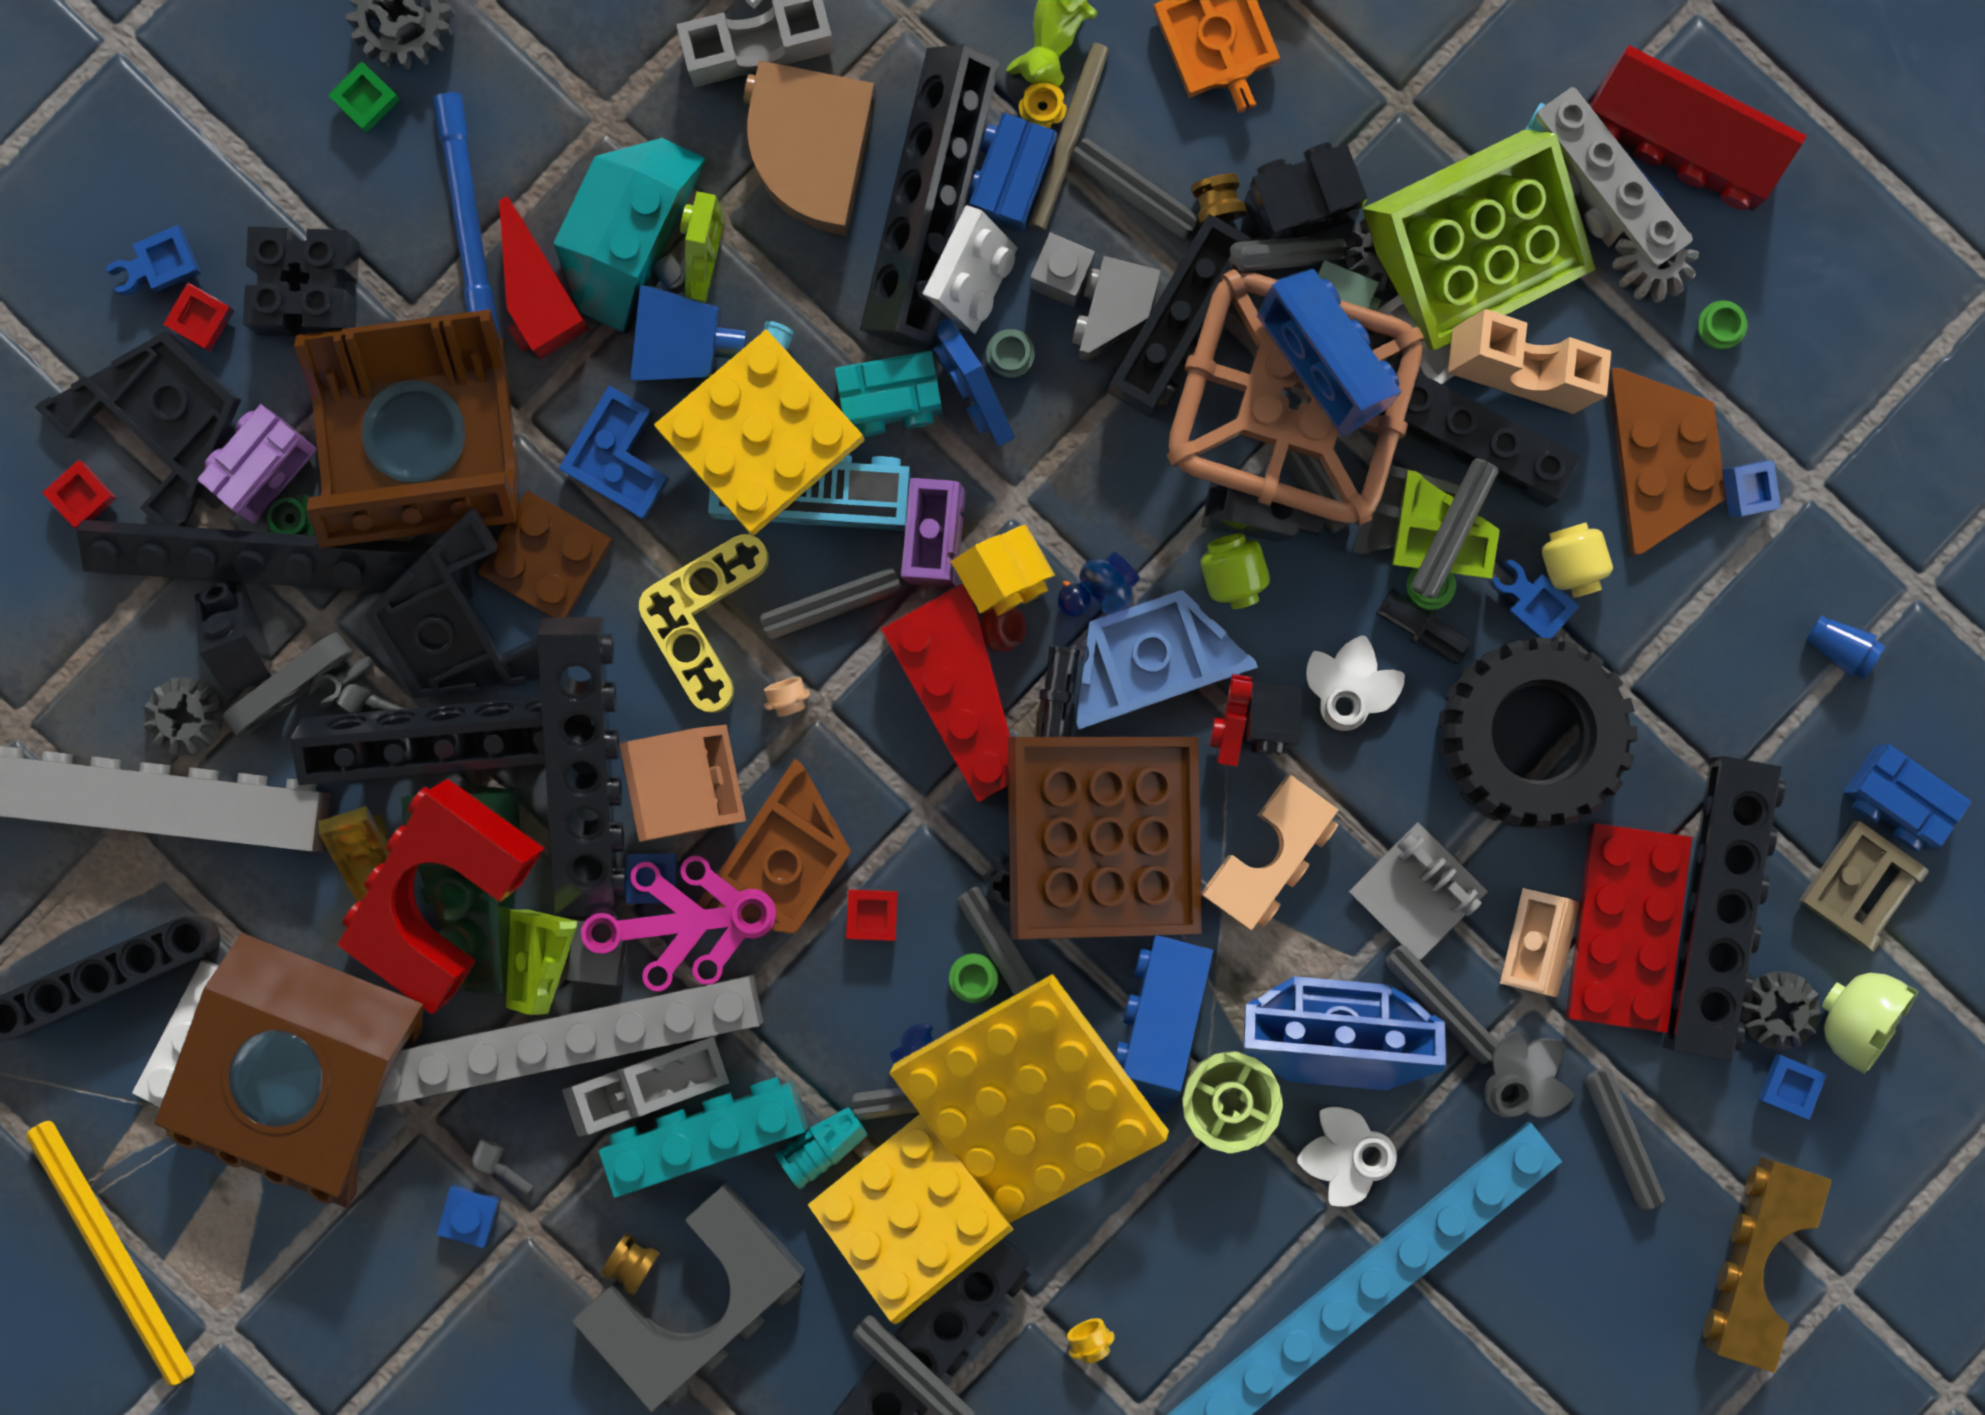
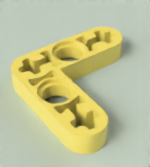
(689, 603)

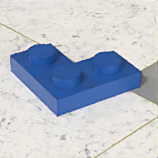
(971, 381)
(603, 459)

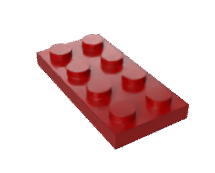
(1628, 927)

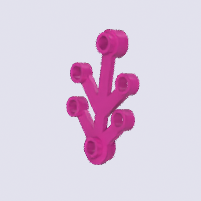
(688, 921)

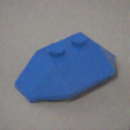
(1343, 1034)

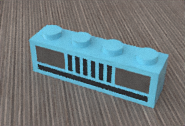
(847, 497)

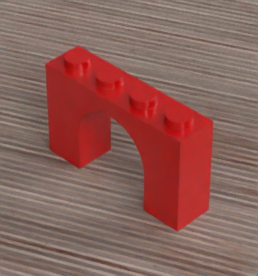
(387, 925)

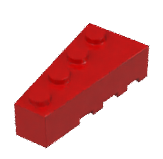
(954, 679)

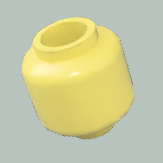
(1577, 559)

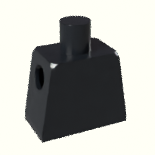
(1242, 513)

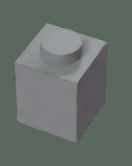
(1062, 269)

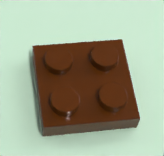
(546, 556)

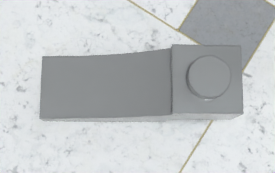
(645, 1086)

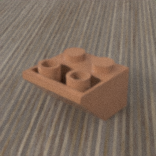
(682, 782)

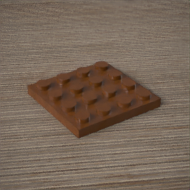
(1104, 836)

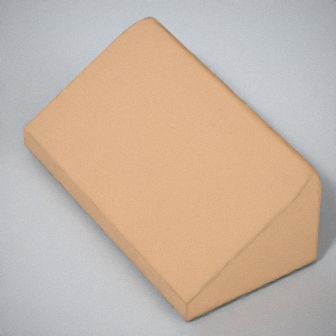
(1540, 942)

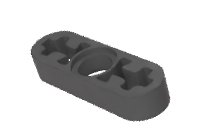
(287, 685)

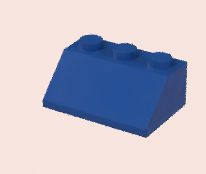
(1328, 350)

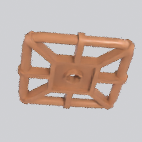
(1268, 418)

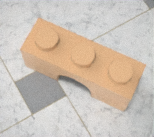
(1561, 375)
(1300, 822)

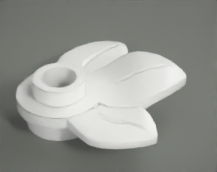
(1353, 677)
(1339, 1156)

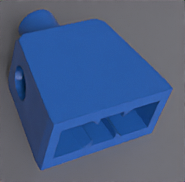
(679, 337)

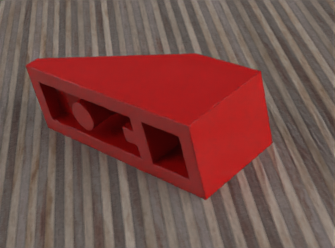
(534, 294)

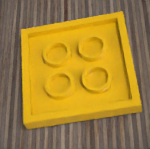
(759, 432)
(909, 1219)

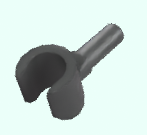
(670, 274)
(334, 684)
(355, 697)
(487, 1158)

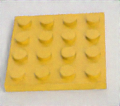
(1030, 1099)

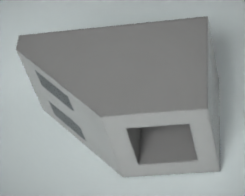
(1119, 306)

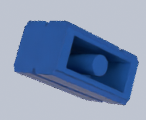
(1012, 170)
(1906, 798)

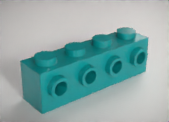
(703, 1138)

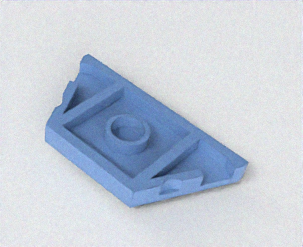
(1152, 657)

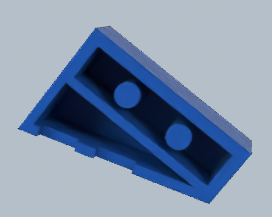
(1163, 1018)

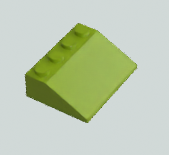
(1482, 234)

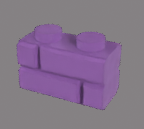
(256, 463)
(933, 532)

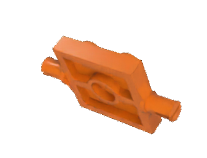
(1217, 44)

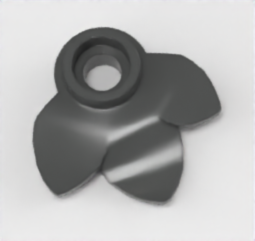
(1532, 1073)

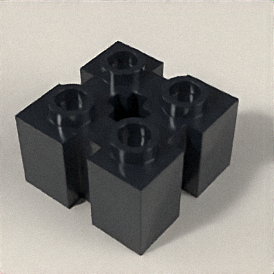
(1306, 195)
(280, 260)

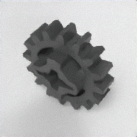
(397, 35)

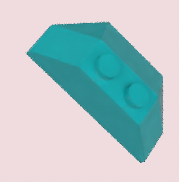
(623, 225)

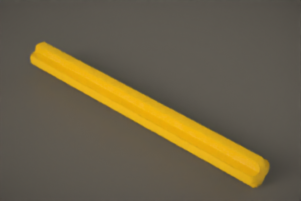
(110, 1253)

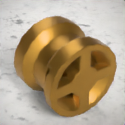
(1219, 197)
(629, 1263)

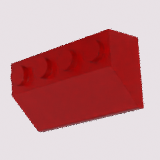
(1694, 129)

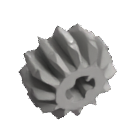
(1658, 281)

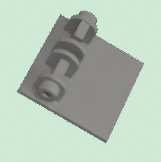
(1418, 891)

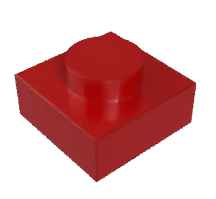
(199, 317)
(79, 494)
(872, 914)

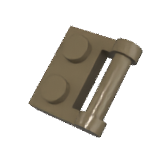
(1851, 876)

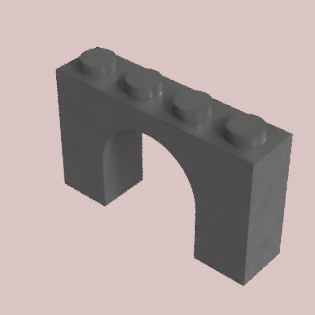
(661, 1361)

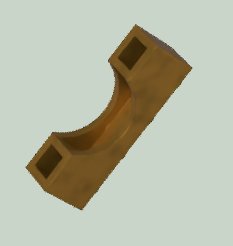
(1778, 1204)

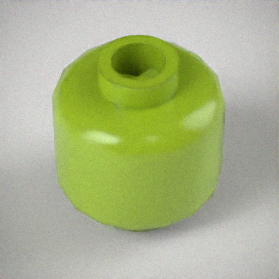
(1235, 570)

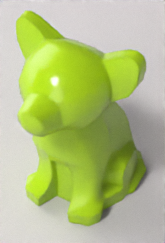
(1054, 32)

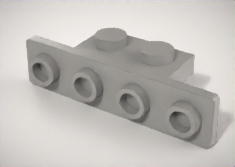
(1609, 184)

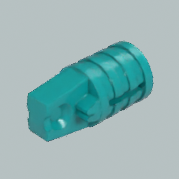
(821, 1147)

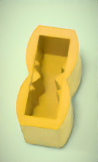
(1004, 571)

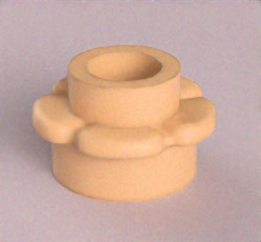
(786, 696)

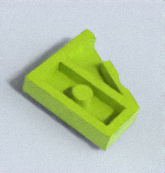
(703, 230)
(1419, 520)
(536, 959)

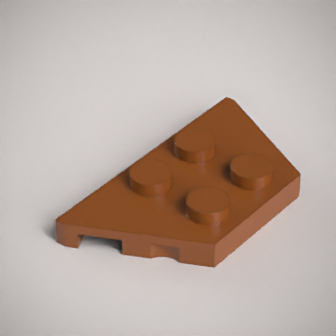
(1664, 456)
(786, 852)

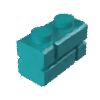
(890, 392)

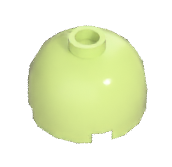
(1865, 1017)
(1232, 1102)

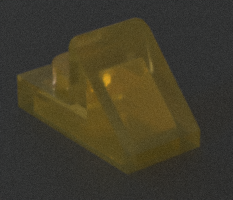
(356, 845)

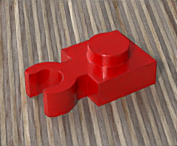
(1228, 732)

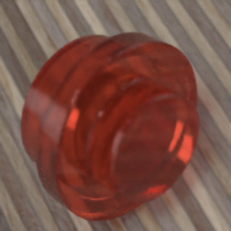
(1003, 631)

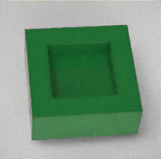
(364, 97)

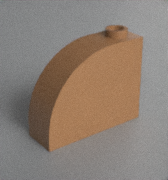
(809, 141)

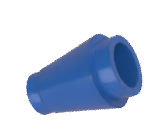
(1846, 646)

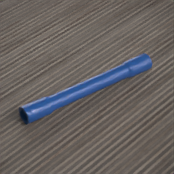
(454, 137)

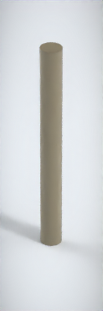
(1068, 136)

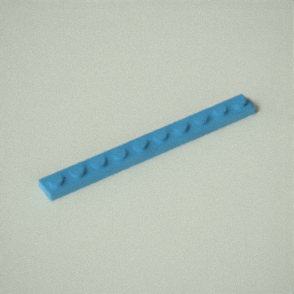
(1376, 1277)

